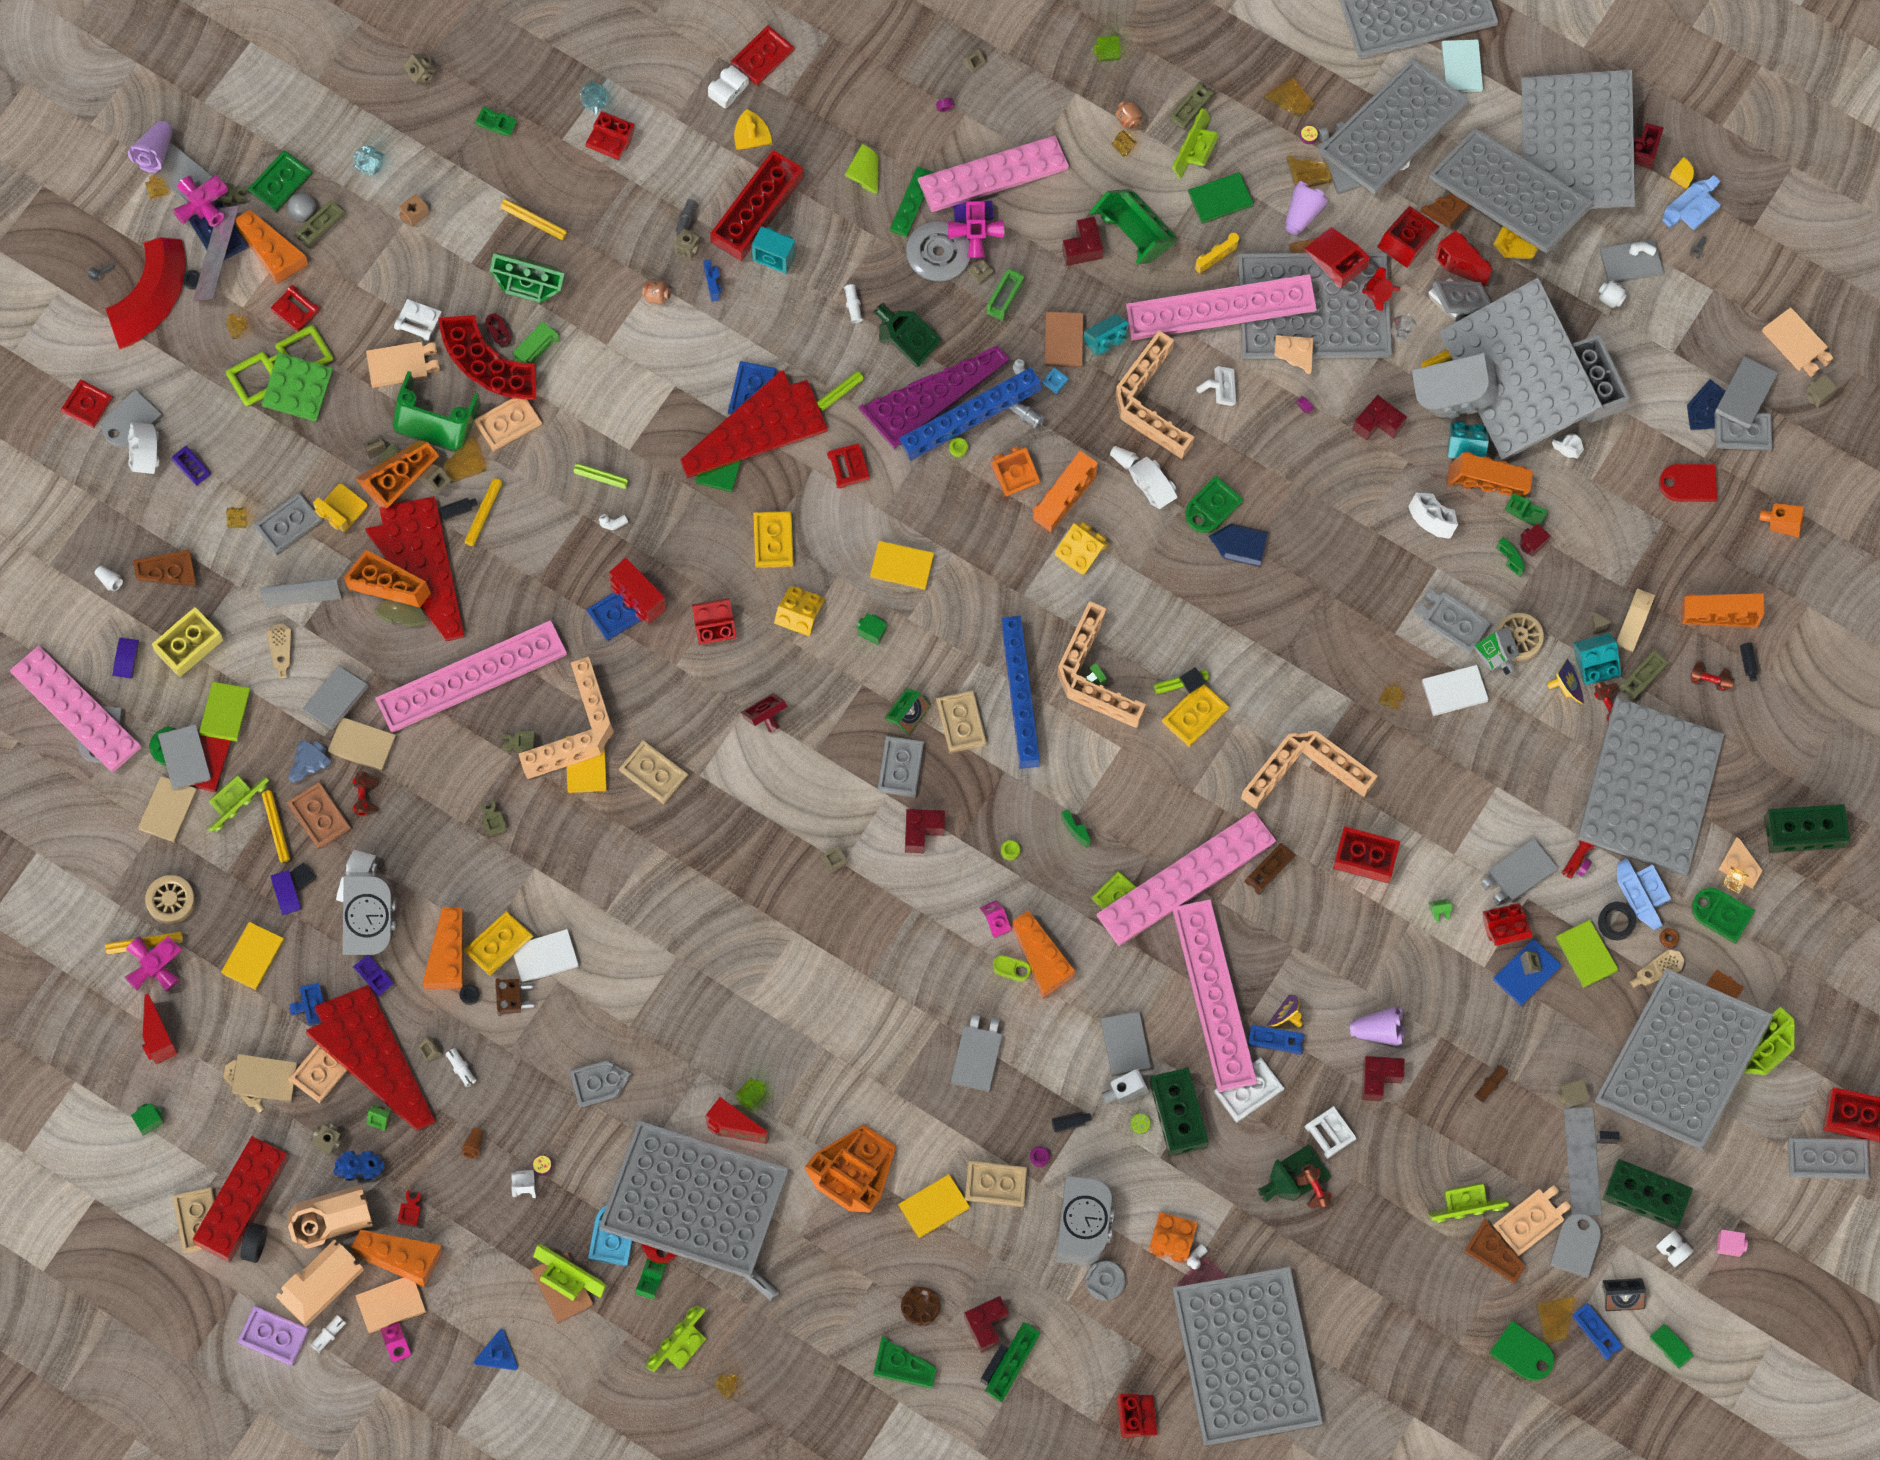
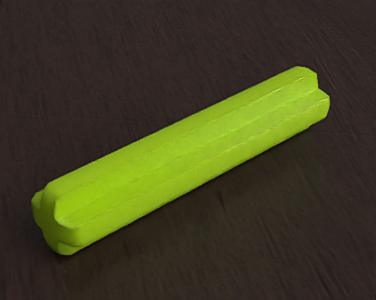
(840, 390)
(601, 475)
(1175, 683)

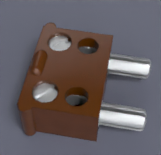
(507, 996)

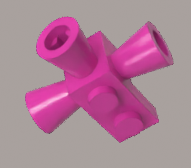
(201, 200)
(975, 228)
(153, 963)

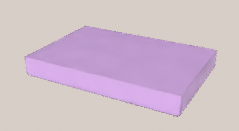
(273, 1335)

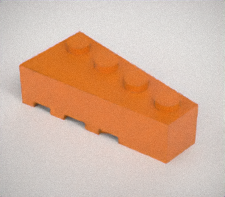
(271, 248)
(397, 473)
(398, 1255)

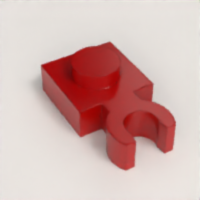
(409, 1212)

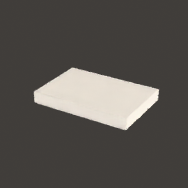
(1455, 690)
(545, 956)
(1245, 1100)

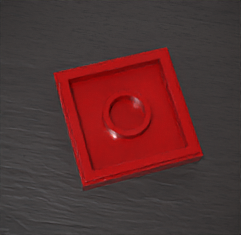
(86, 403)

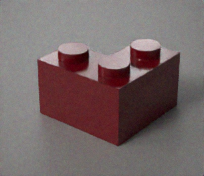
(1646, 147)
(1085, 246)
(1379, 415)
(922, 823)
(1376, 1072)
(981, 1322)

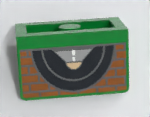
(908, 710)

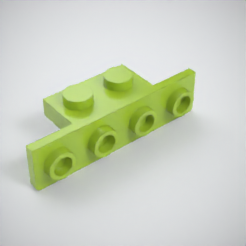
(1197, 145)
(231, 797)
(1465, 1201)
(566, 1276)
(681, 1343)

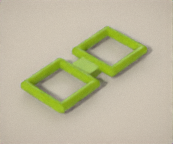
(269, 362)

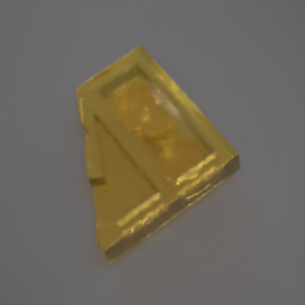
(1291, 98)
(1309, 171)
(465, 462)
(1555, 1318)

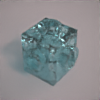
(593, 97)
(368, 160)

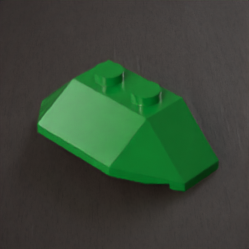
(526, 277)

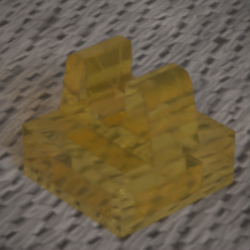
(1123, 143)
(156, 187)
(235, 325)
(236, 517)
(1390, 696)
(1735, 880)
(726, 1386)

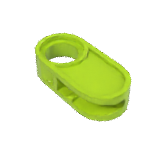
(1007, 967)

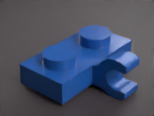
(711, 274)
(311, 997)

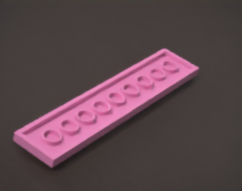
(1221, 307)
(471, 676)
(1186, 878)
(1214, 996)

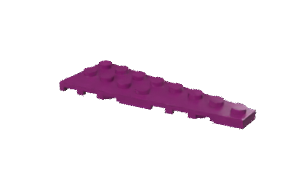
(930, 396)

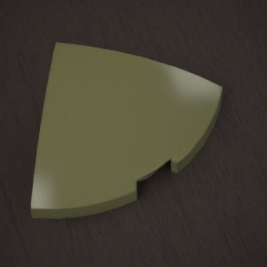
(400, 613)

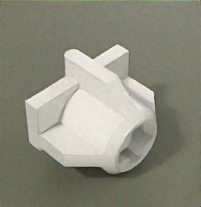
(1569, 445)

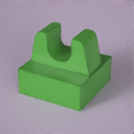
(1096, 676)
(1440, 906)
(378, 1118)

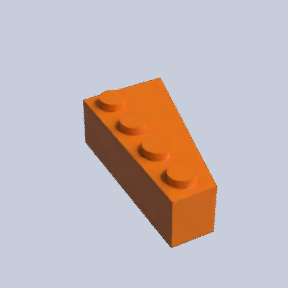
(1489, 475)
(1065, 491)
(385, 580)
(1723, 610)
(446, 957)
(1045, 960)

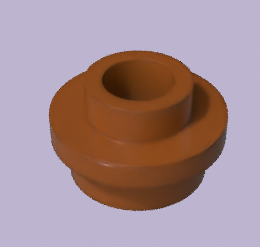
(1669, 932)

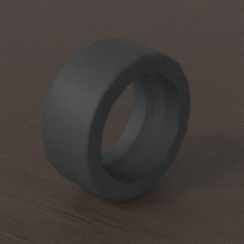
(1624, 908)
(253, 1242)

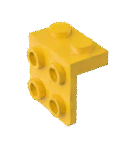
(1514, 246)
(340, 508)
(1081, 547)
(798, 610)

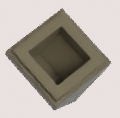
(974, 60)
(374, 447)
(1599, 623)
(1530, 962)
(429, 1049)

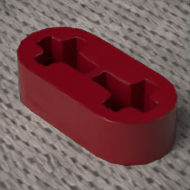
(495, 332)

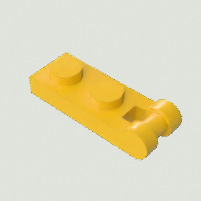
(1217, 253)

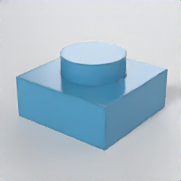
(1055, 380)

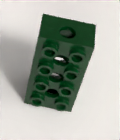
(1801, 839)
(1170, 1122)
(1656, 1185)

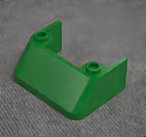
(1137, 222)
(431, 427)

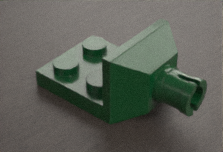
(906, 333)
(1284, 1172)

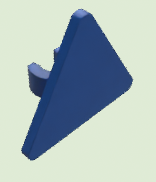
(497, 1354)

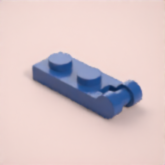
(1276, 1039)
(1596, 1331)

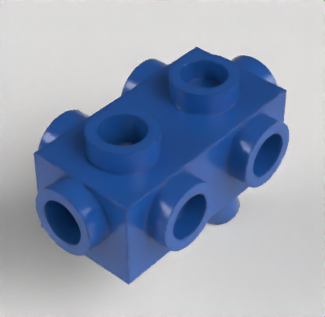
(356, 1166)

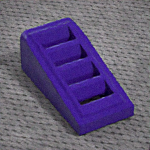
(186, 451)

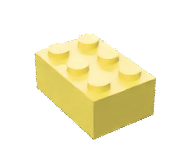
(187, 642)

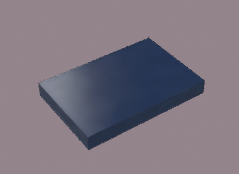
(204, 232)

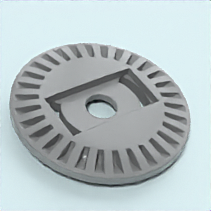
(928, 264)

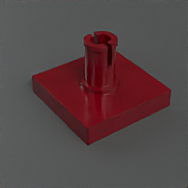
(764, 711)

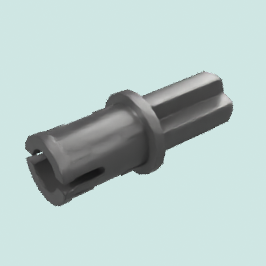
(686, 216)

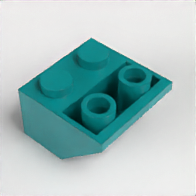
(1106, 334)
(1467, 439)
(1597, 658)

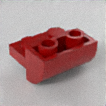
(610, 135)
(713, 621)
(1506, 924)
(1136, 1415)

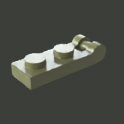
(1191, 105)
(319, 223)
(1644, 675)

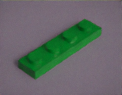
(910, 204)
(1012, 1362)

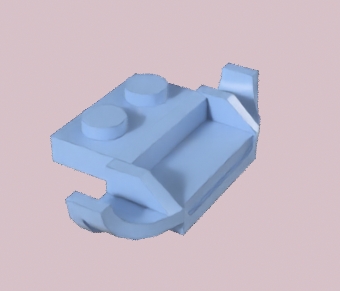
(1693, 205)
(1642, 891)

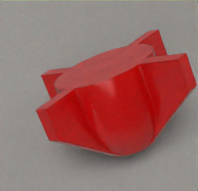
(1379, 289)

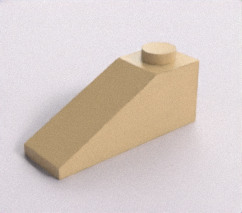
(1635, 620)

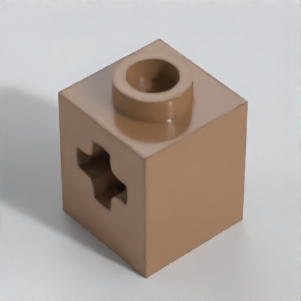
(413, 210)

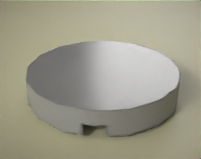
(1105, 1280)

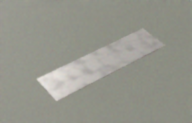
(215, 255)
(1582, 1161)

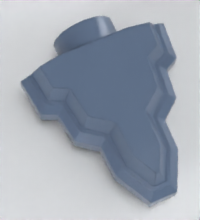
(308, 760)

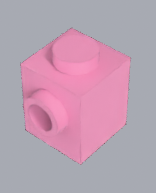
(1731, 1243)

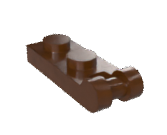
(1270, 868)

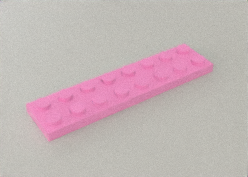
(993, 173)
(75, 709)

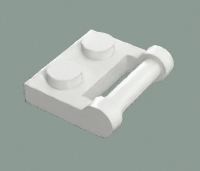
(420, 315)
(1335, 1128)

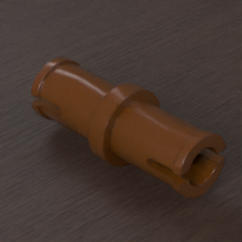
(1491, 1083)

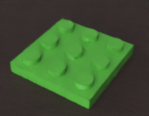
(297, 387)

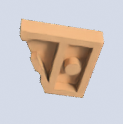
(1295, 351)
(1742, 860)

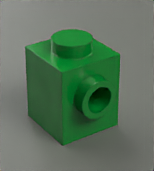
(871, 628)
(147, 1118)

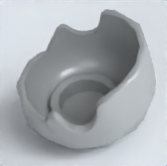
(301, 207)

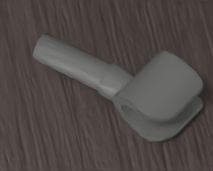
(1698, 248)
(95, 274)

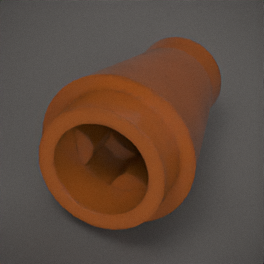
(472, 1145)

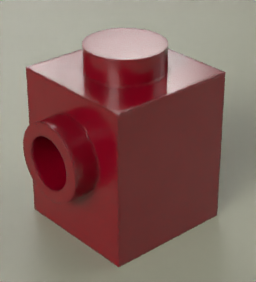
(1533, 539)

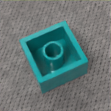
(773, 249)

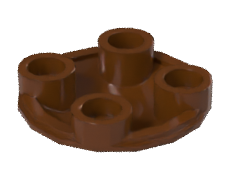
(920, 1305)

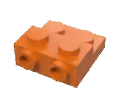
(1014, 470)
(1172, 1237)

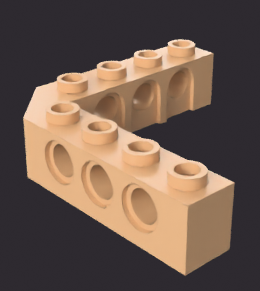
(1139, 416)
(1085, 692)
(579, 746)
(1320, 751)

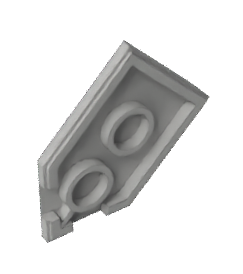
(598, 1082)

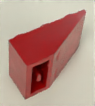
(1338, 256)
(1462, 260)

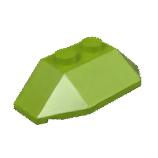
(1775, 1044)

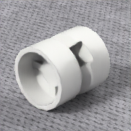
(1681, 1252)

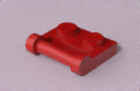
(291, 313)
(854, 463)

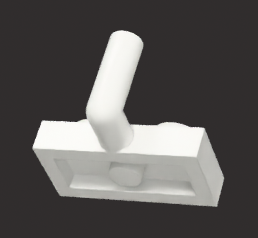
(1224, 385)

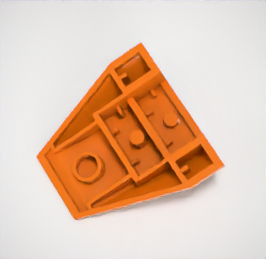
(853, 1169)

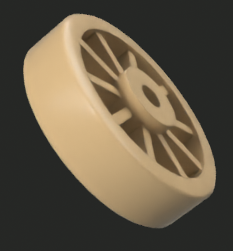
(1521, 634)
(170, 900)

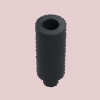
(457, 508)
(1749, 661)
(1070, 1121)

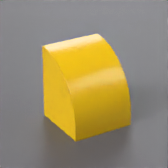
(1683, 173)

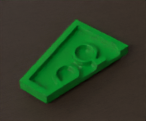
(901, 1366)

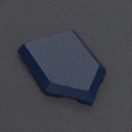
(1703, 406)
(1240, 543)

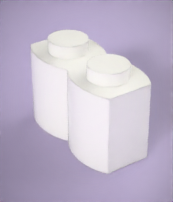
(728, 86)

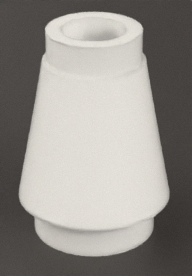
(1124, 457)
(110, 579)

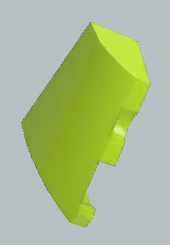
(865, 169)

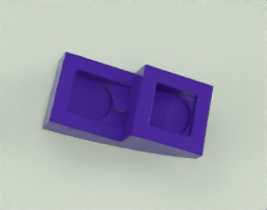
(960, 212)
(125, 657)
(285, 892)
(373, 975)

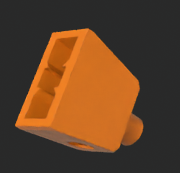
(1784, 519)

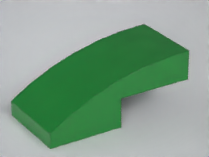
(495, 122)
(1525, 511)
(1514, 560)
(1078, 832)
(650, 1279)
(1671, 1345)

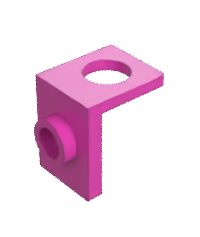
(996, 918)
(394, 1338)

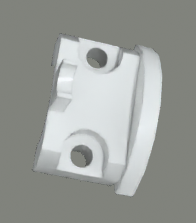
(523, 1183)

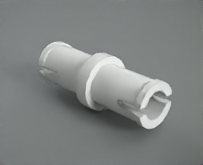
(853, 303)
(460, 1067)
(328, 1334)

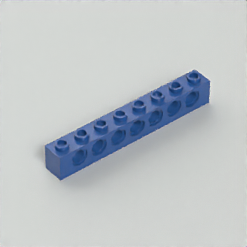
(970, 413)
(1020, 692)

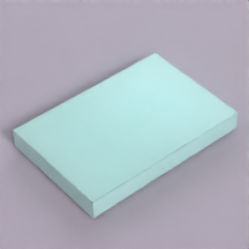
(1462, 65)

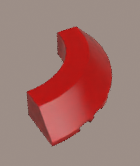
(154, 293)
(482, 363)

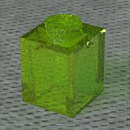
(1107, 48)
(751, 1094)

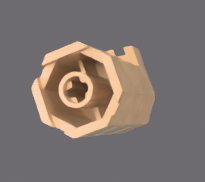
(329, 1216)
(320, 1283)

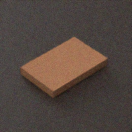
(1063, 339)
(318, 815)
(560, 1305)

